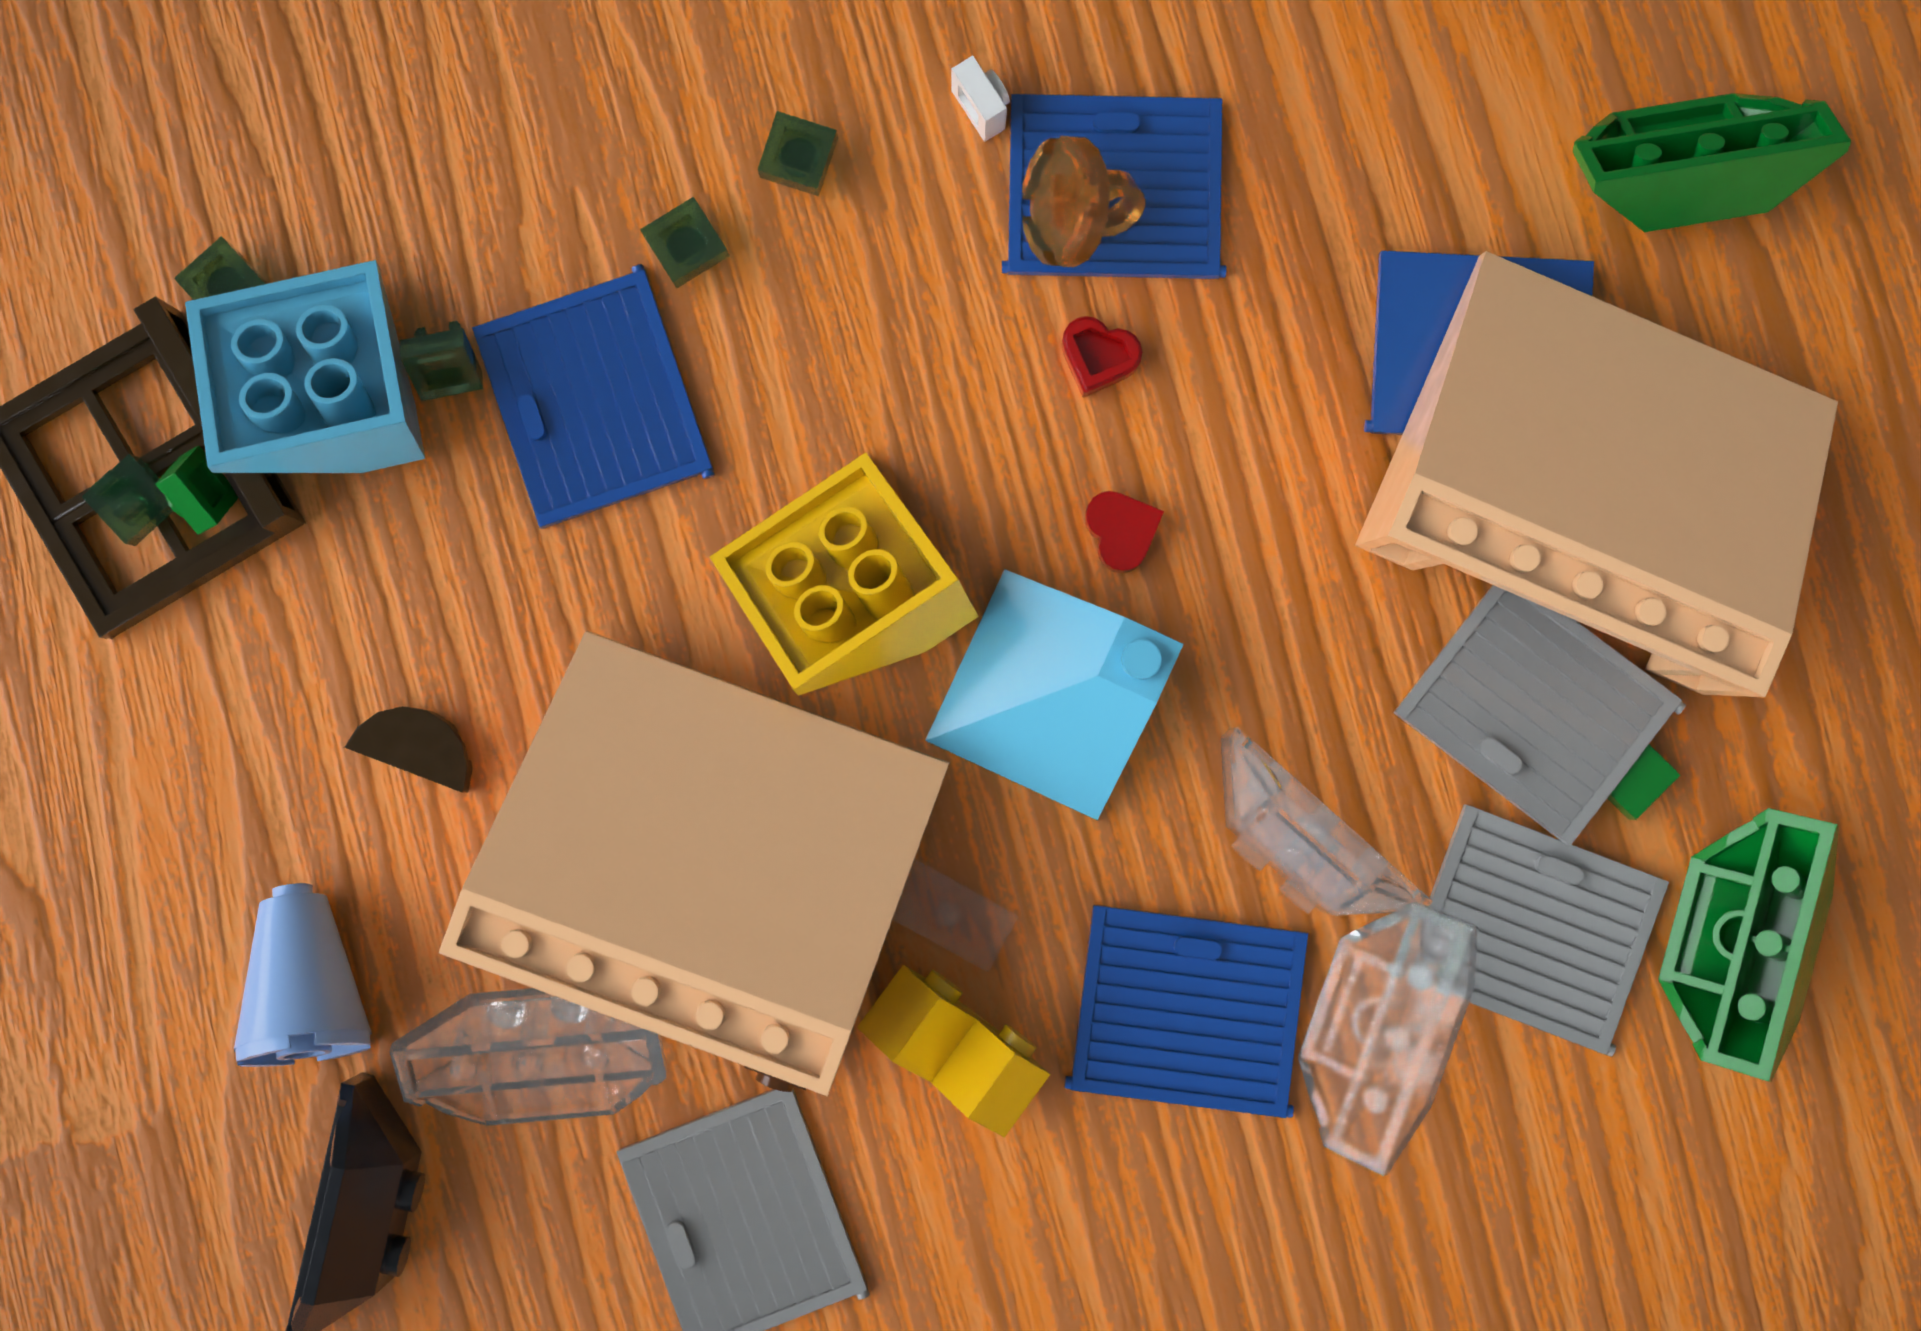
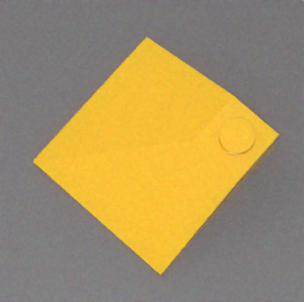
(843, 581)

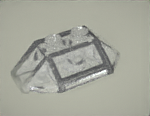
(1303, 839)
(1387, 1030)
(525, 1060)

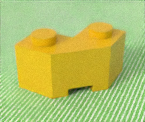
(955, 1049)

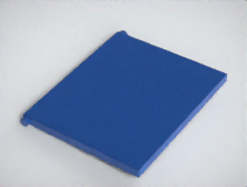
(1170, 152)
(1413, 314)
(592, 399)
(1189, 1011)

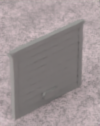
(1538, 710)
(1552, 923)
(743, 1217)

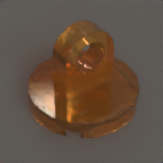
(1071, 201)

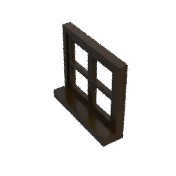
(268, 504)

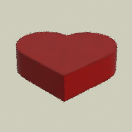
(1099, 355)
(1123, 529)

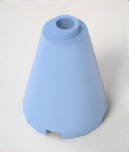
(298, 985)

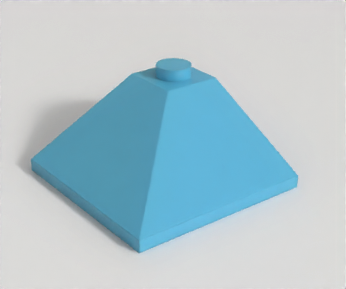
(303, 376)
(1054, 693)

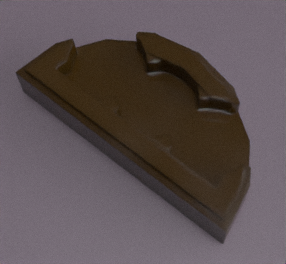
(416, 743)

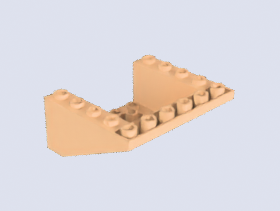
(1611, 477)
(698, 862)

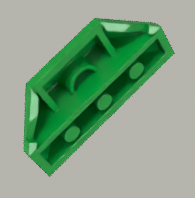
(1708, 157)
(1750, 938)

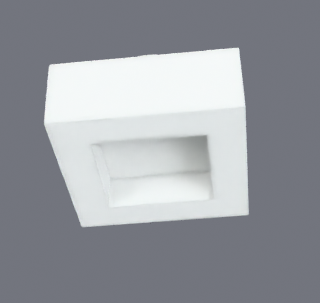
(981, 97)

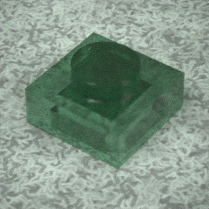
(797, 153)
(685, 242)
(218, 271)

